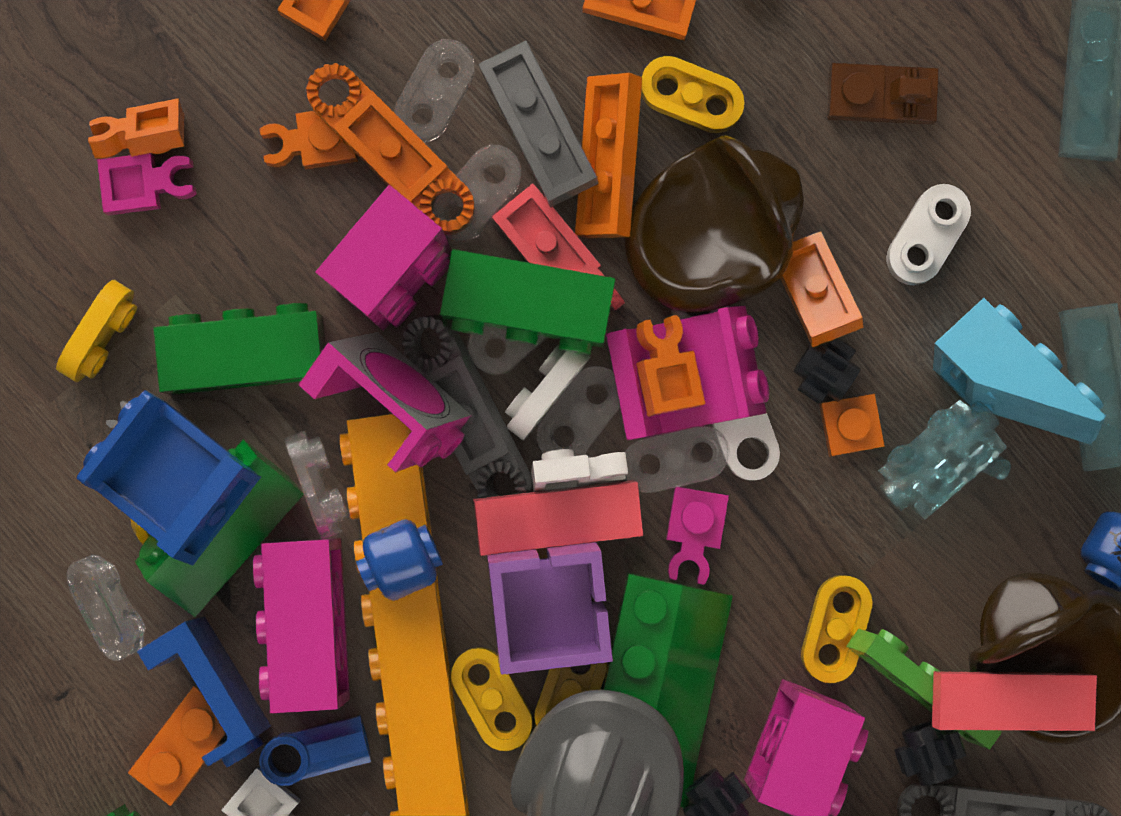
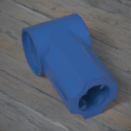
(321, 750)

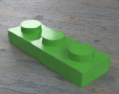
(888, 657)

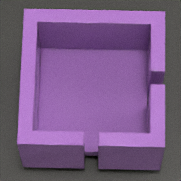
(547, 608)

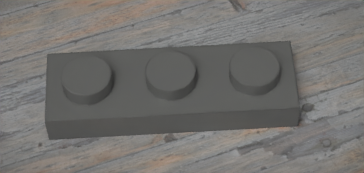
(538, 123)

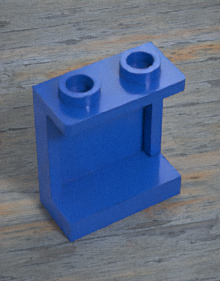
(168, 476)
(218, 682)

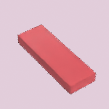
(558, 517)
(1014, 701)

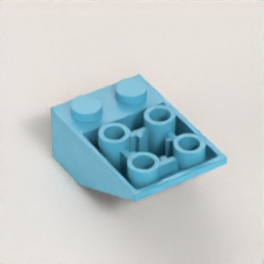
(996, 365)

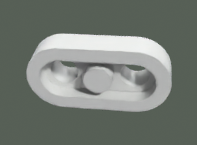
(928, 233)
(531, 407)

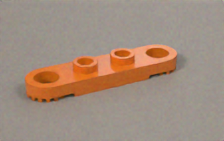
(389, 146)

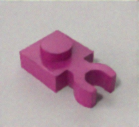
(135, 182)
(696, 522)

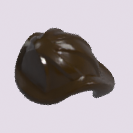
(715, 226)
(1054, 628)

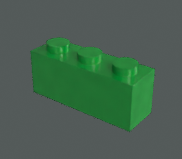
(527, 301)
(238, 349)
(244, 531)

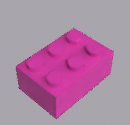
(387, 259)
(302, 625)
(805, 752)

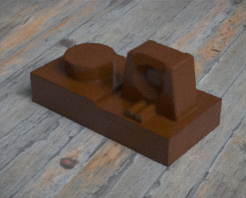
(882, 93)

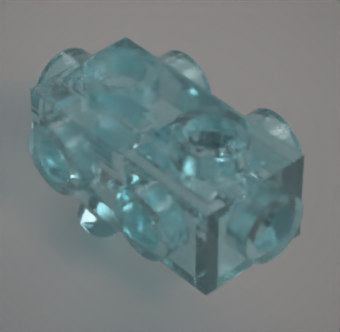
(944, 458)

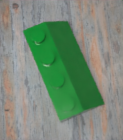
(669, 655)

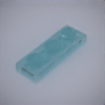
(1092, 82)
(1094, 358)

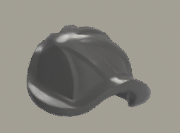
(600, 759)

